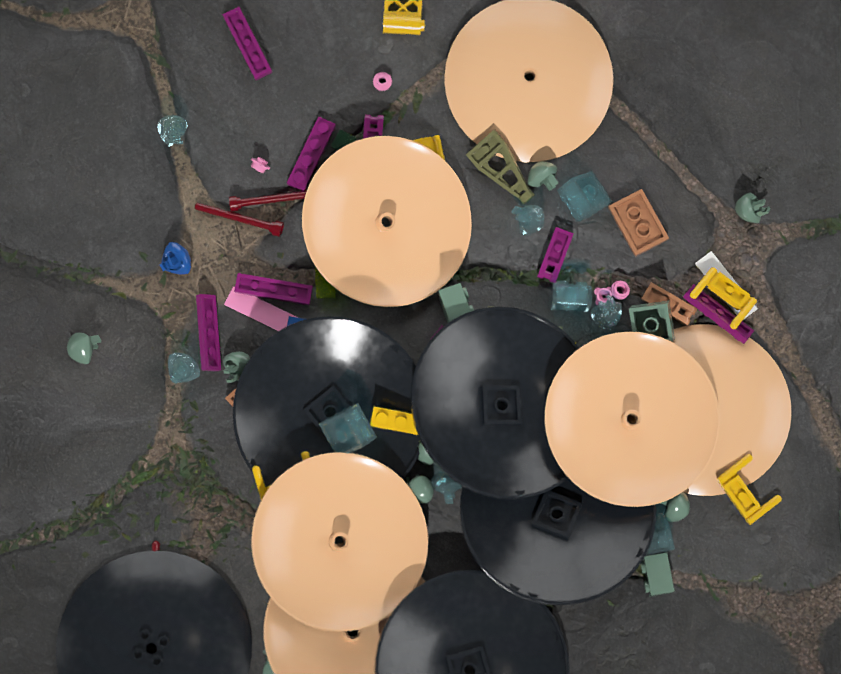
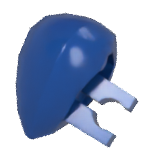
(176, 259)

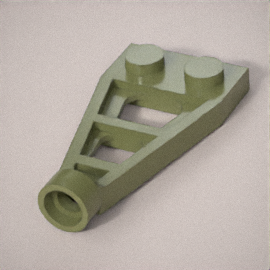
(489, 147)

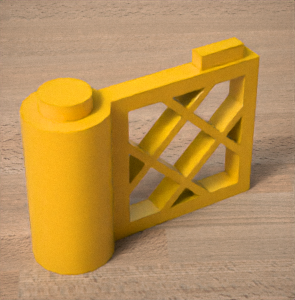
(403, 22)

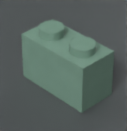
(657, 574)

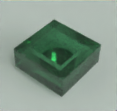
(342, 139)

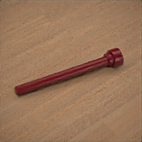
(237, 203)
(275, 228)

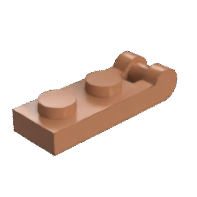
(657, 294)

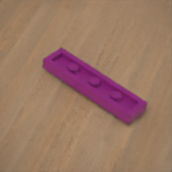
(247, 43)
(311, 154)
(273, 289)
(719, 315)
(208, 332)

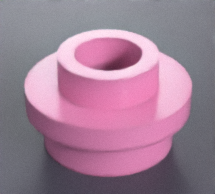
(385, 86)
(625, 290)

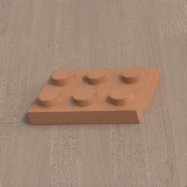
(638, 222)

